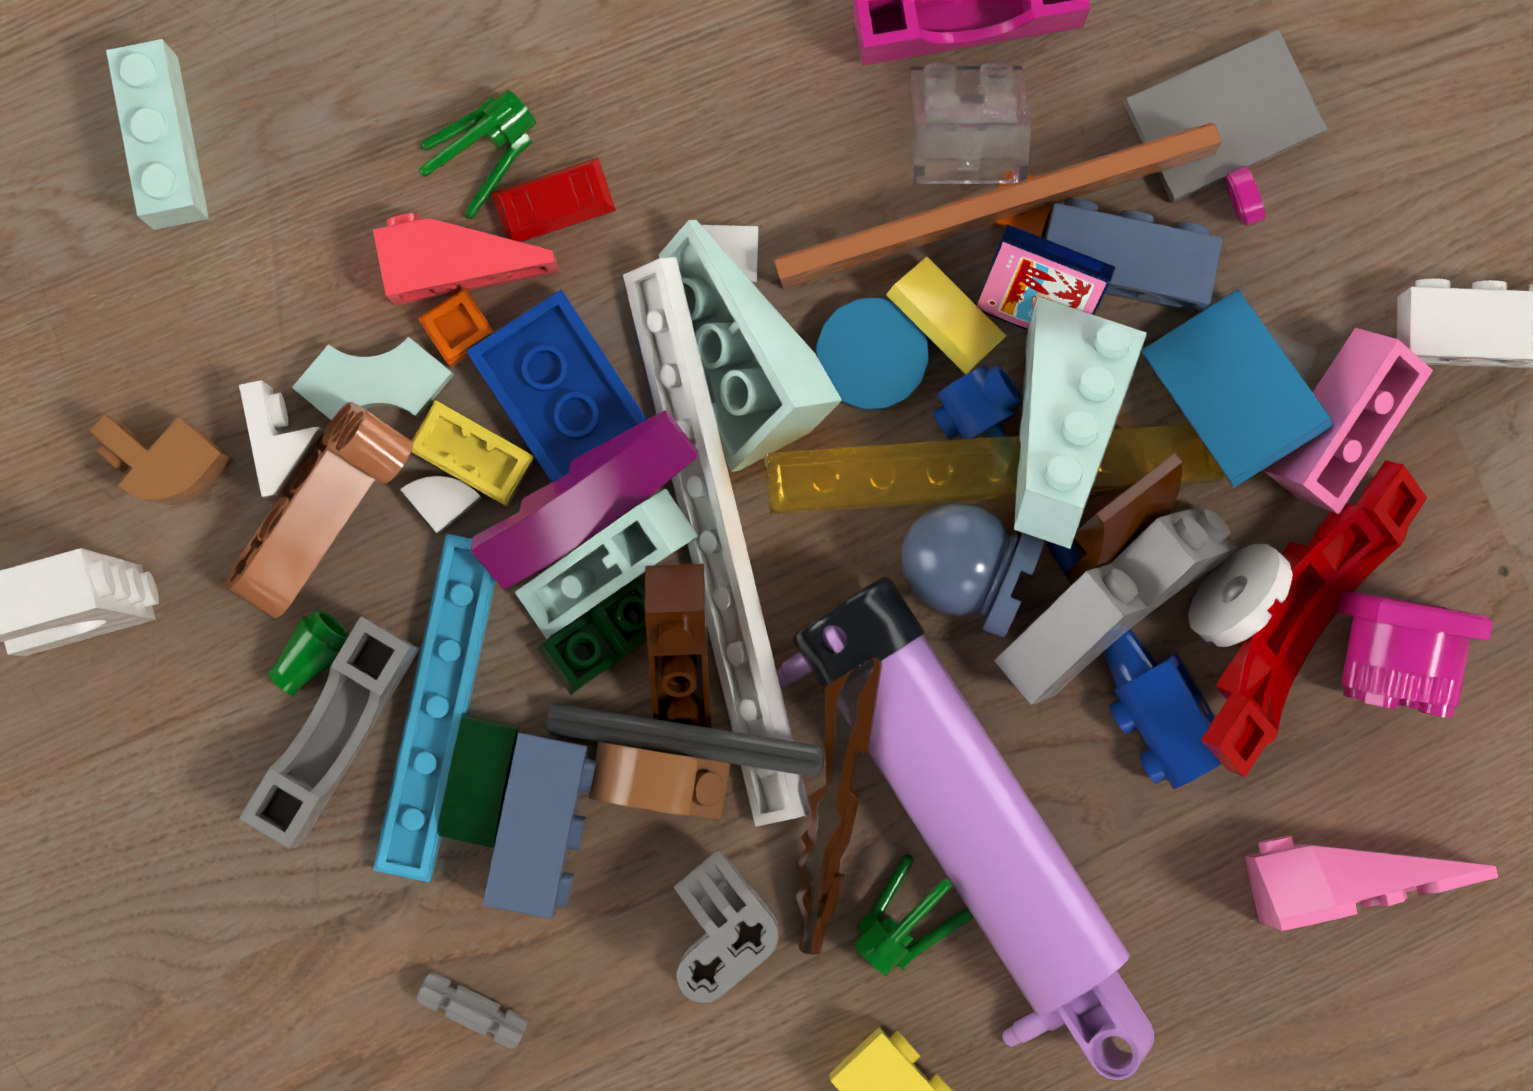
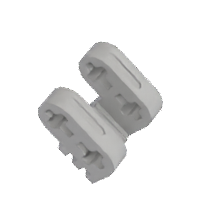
(719, 902)

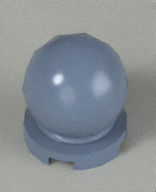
(967, 563)

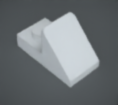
(275, 454)

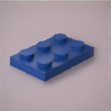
(555, 384)

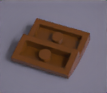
(1127, 517)

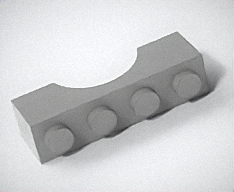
(321, 753)

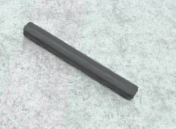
(686, 740)

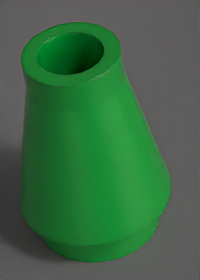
(308, 651)

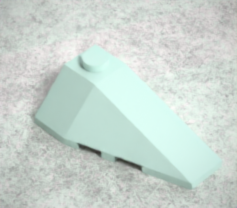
(756, 366)

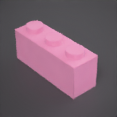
(1366, 399)

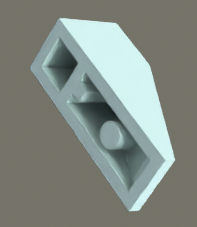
(606, 563)

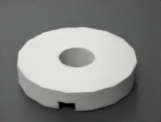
(1238, 593)

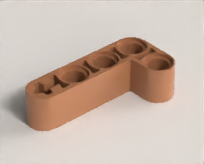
(316, 507)

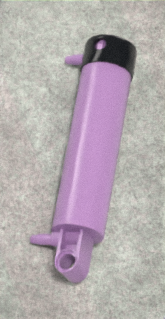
(982, 829)

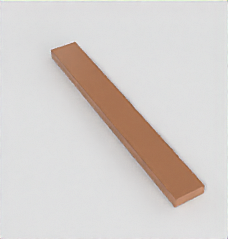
(998, 205)

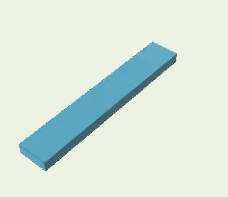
(435, 711)

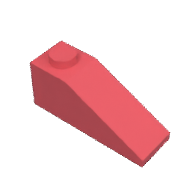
(441, 258)

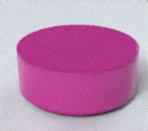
(1245, 196)

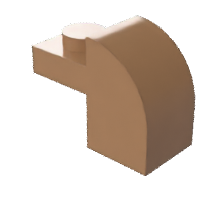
(171, 470)
(659, 781)

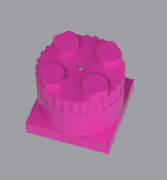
(1408, 652)

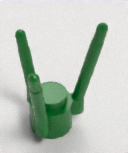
(498, 120)
(887, 941)

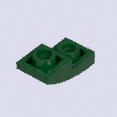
(598, 638)
(478, 780)

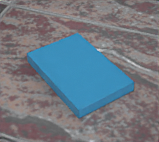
(1236, 388)

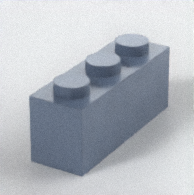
(1150, 259)
(539, 826)

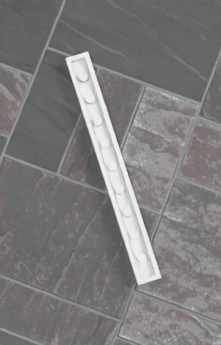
(709, 505)

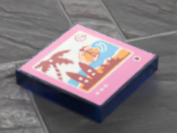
(1038, 267)

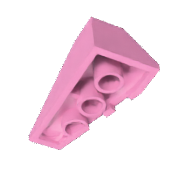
(1323, 883)

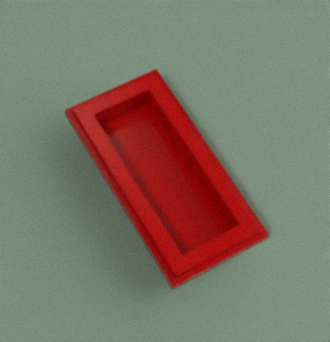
(554, 201)

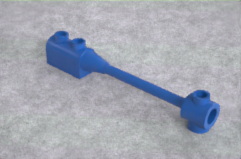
(1152, 695)

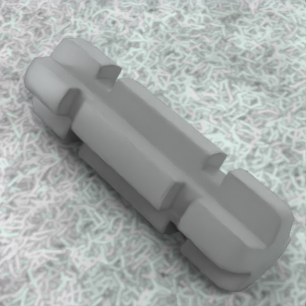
(472, 1010)

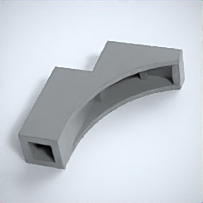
(1114, 599)

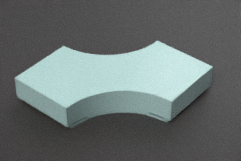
(398, 379)

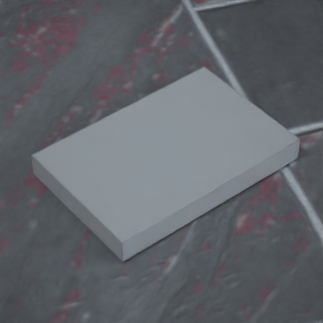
(1250, 96)

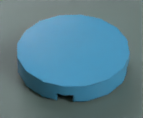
(872, 354)

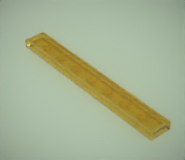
(961, 470)

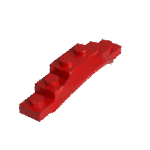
(1335, 561)

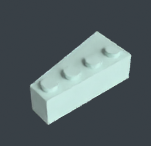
(1070, 405)

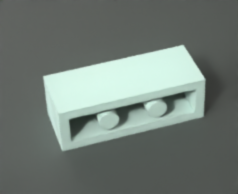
(157, 134)

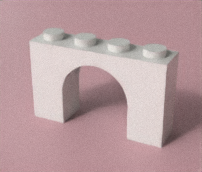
(71, 600)

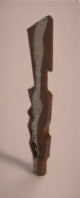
(848, 726)

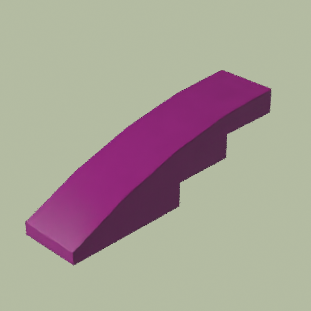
(586, 501)

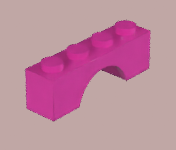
(923, 27)

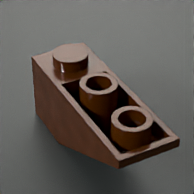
(678, 643)

